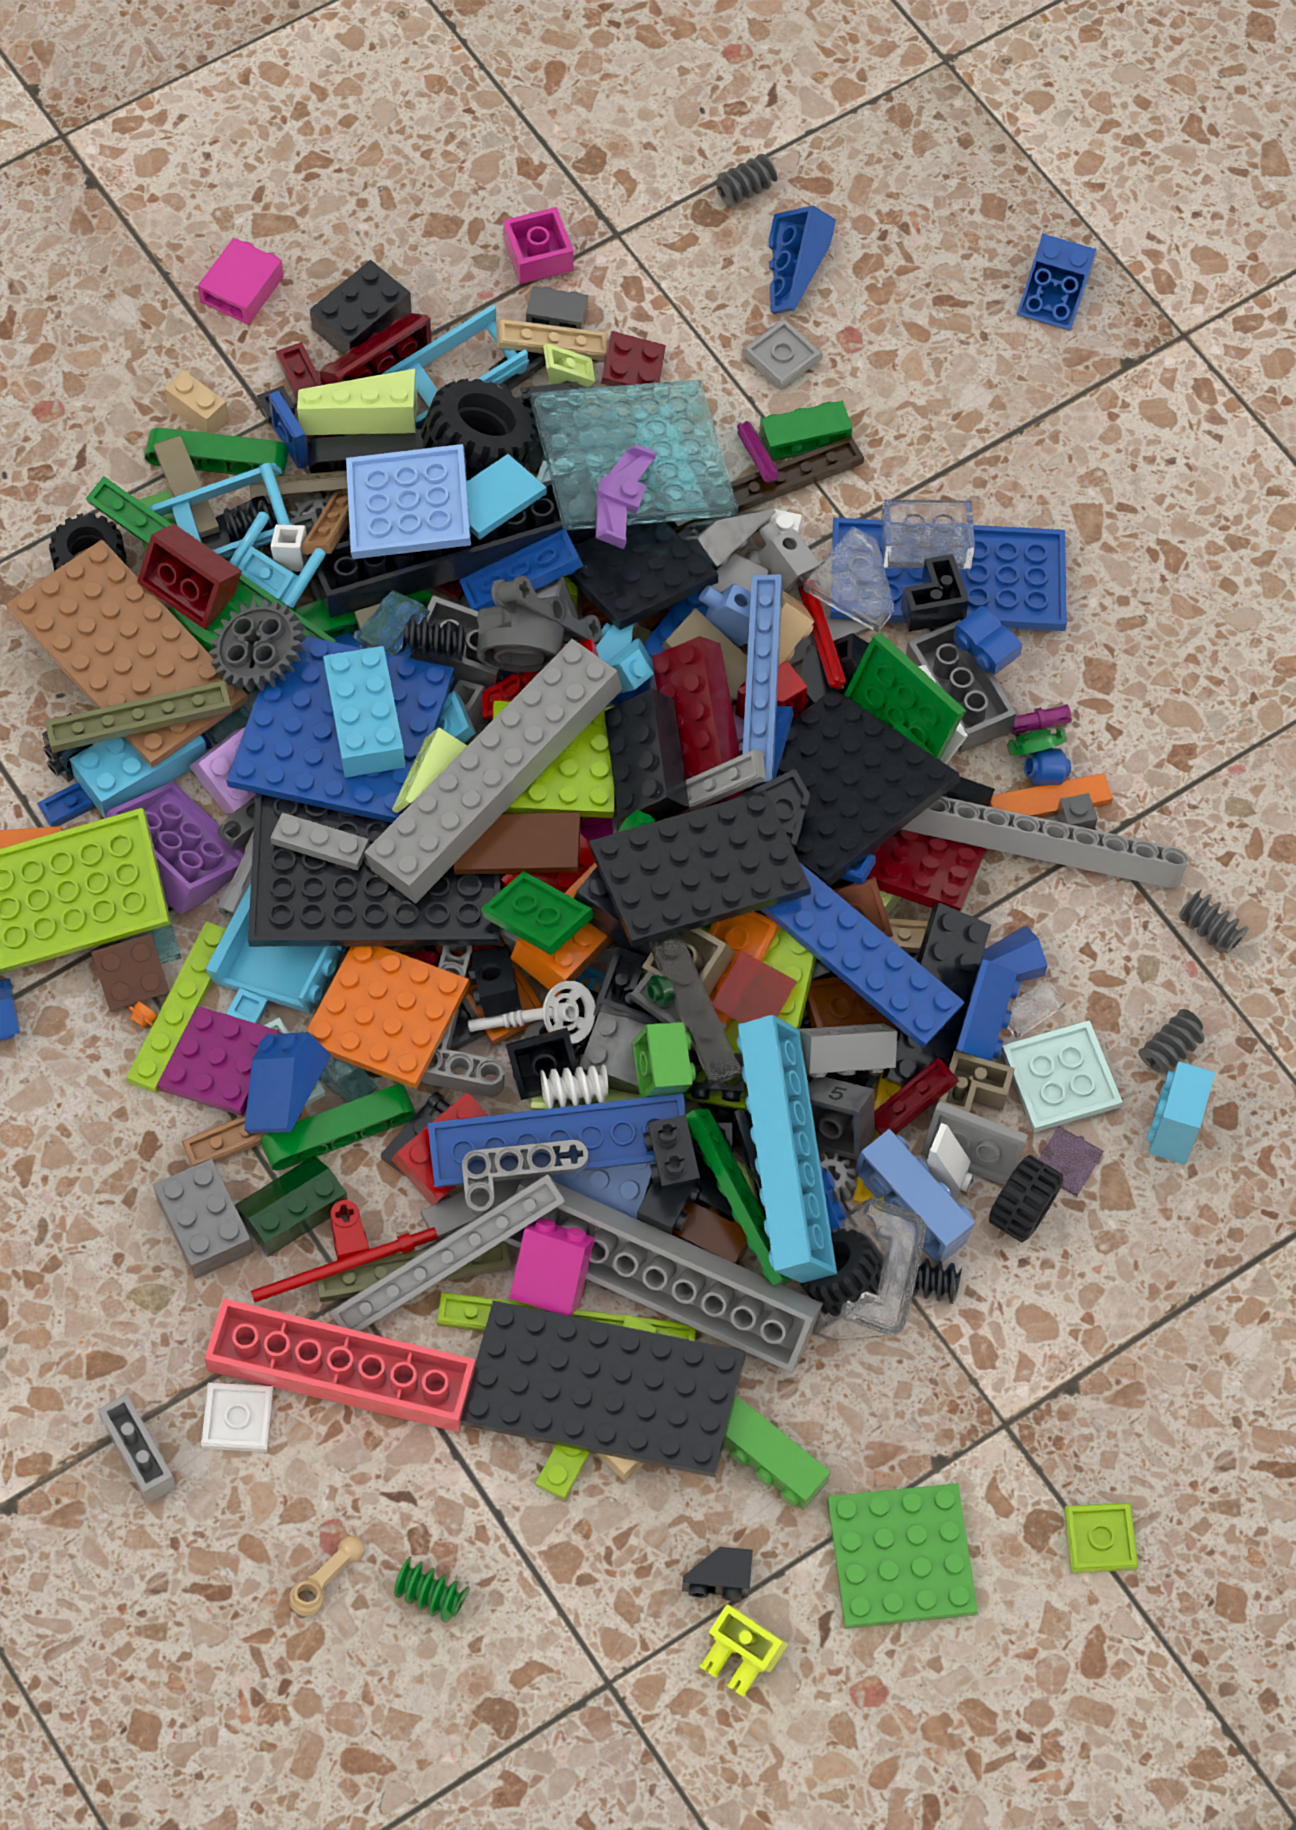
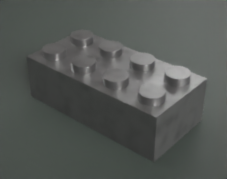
(976, 690)

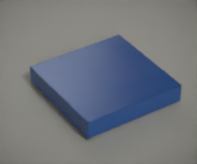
(288, 429)

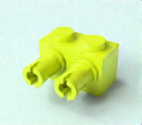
(743, 1635)

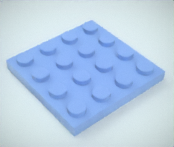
(408, 501)

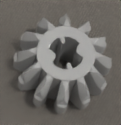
(841, 1174)

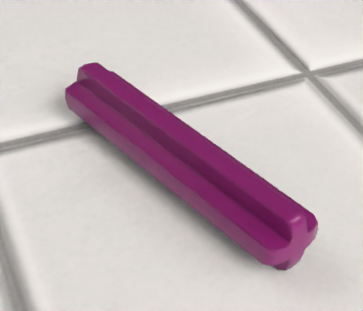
(757, 451)

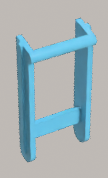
(484, 320)
(184, 517)

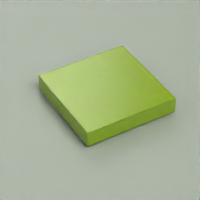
(1101, 1538)

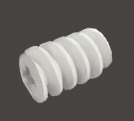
(574, 1086)

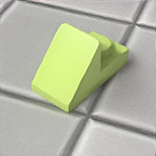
(568, 366)

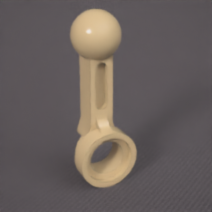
(349, 1551)

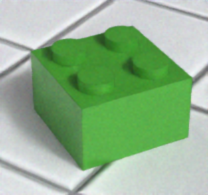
(663, 1060)

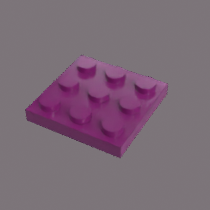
(214, 1060)

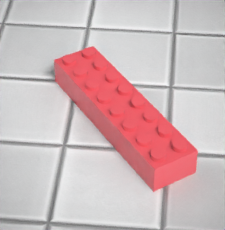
(340, 1365)

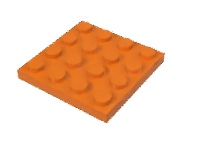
(387, 1012)

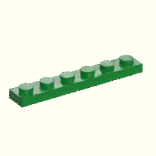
(734, 1187)

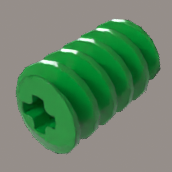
(429, 1591)

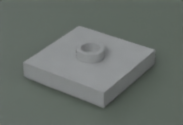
(782, 354)

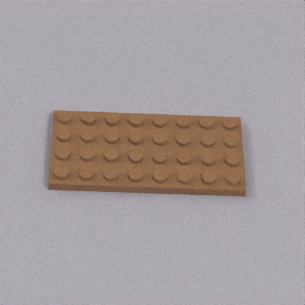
(118, 643)

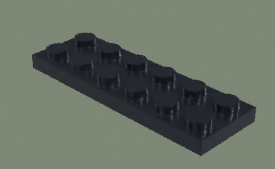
(953, 955)

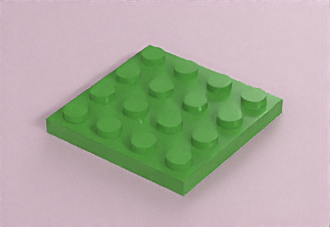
(901, 1556)

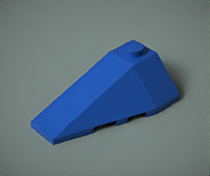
(798, 246)

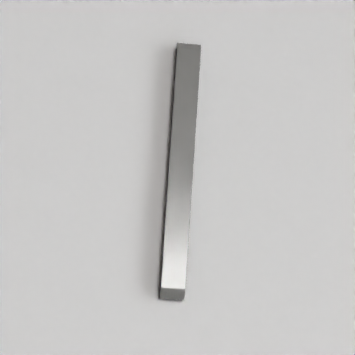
(1052, 841)

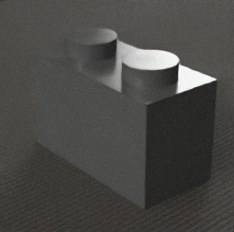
(557, 308)

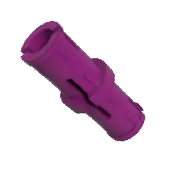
(1041, 719)

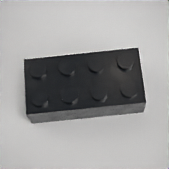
(646, 756)

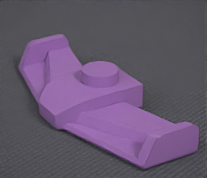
(621, 493)

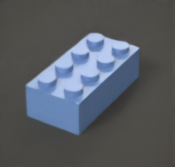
(906, 1182)

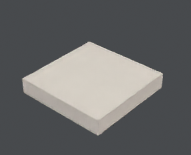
(237, 1417)

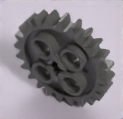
(249, 649)

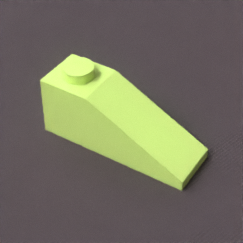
(432, 759)

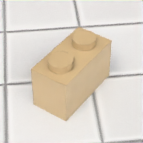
(196, 403)

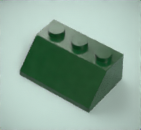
(291, 1205)

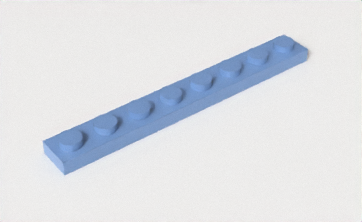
(763, 669)

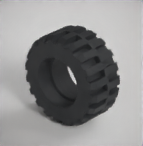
(483, 420)

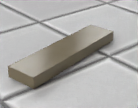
(183, 479)

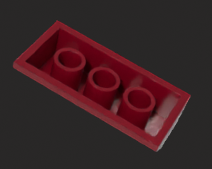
(381, 350)

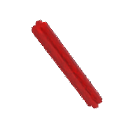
(823, 640)

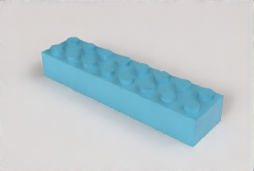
(786, 1149)

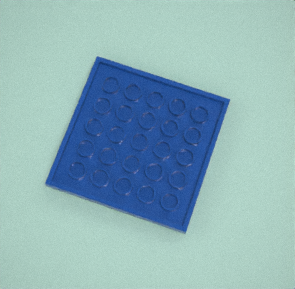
(293, 740)

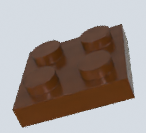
(130, 972)

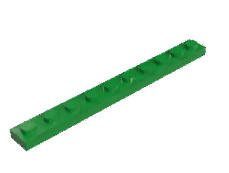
(143, 522)

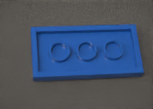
(539, 562)

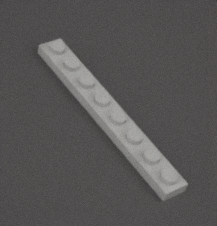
(449, 1254)

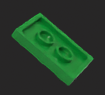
(537, 913)

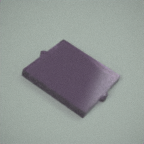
(1072, 1158)

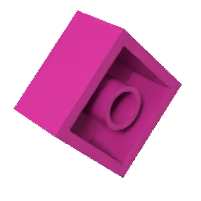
(538, 245)

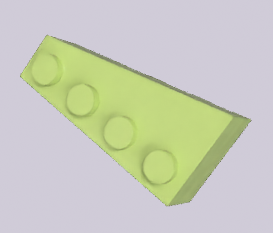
(360, 406)

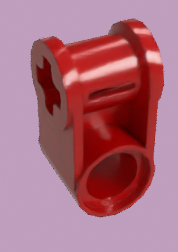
(347, 1236)

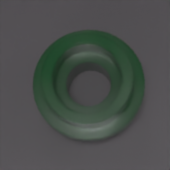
(660, 990)

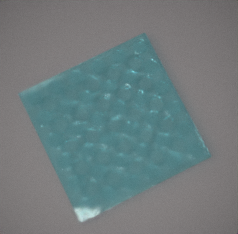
(593, 427)

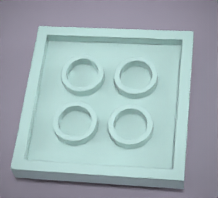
(1061, 1076)

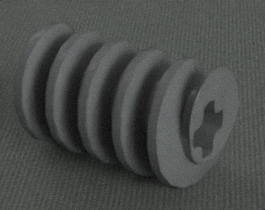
(744, 178)
(1212, 923)
(1173, 1042)

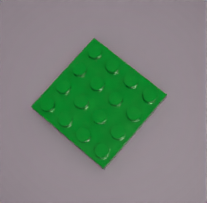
(900, 691)

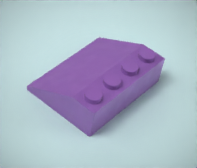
(186, 844)

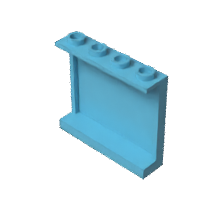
(279, 973)

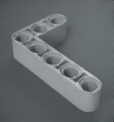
(448, 1060)

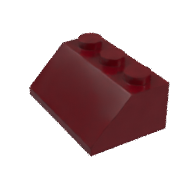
(188, 575)

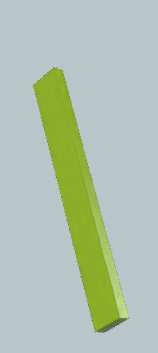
(473, 1312)

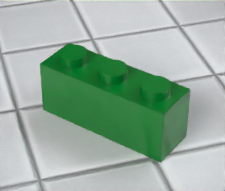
(804, 429)

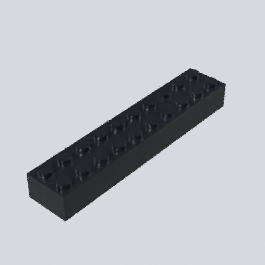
(364, 582)

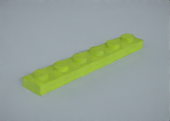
(176, 1011)
(566, 1462)

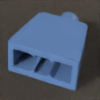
(729, 611)

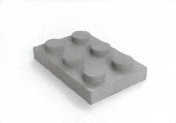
(989, 1145)

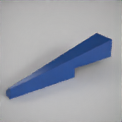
(1019, 953)

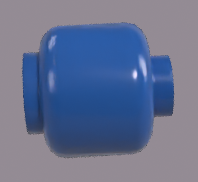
(1047, 767)

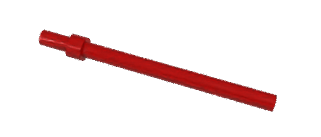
(405, 1243)

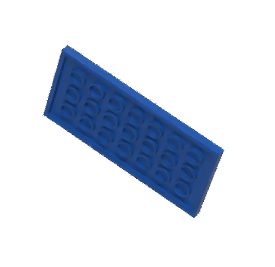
(1012, 574)

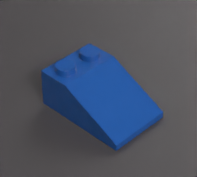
(282, 1080)

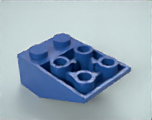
(1057, 281)

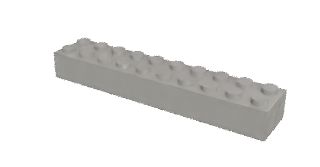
(493, 770)
(688, 1282)

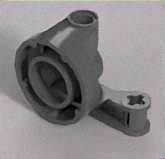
(527, 630)

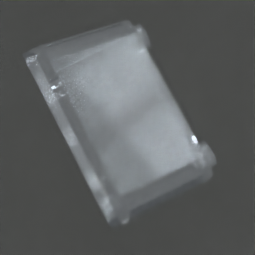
(899, 1242)

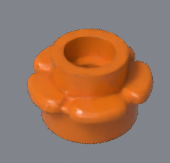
(142, 1014)

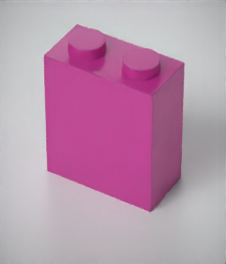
(241, 280)
(552, 1266)

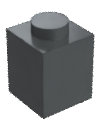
(1077, 811)

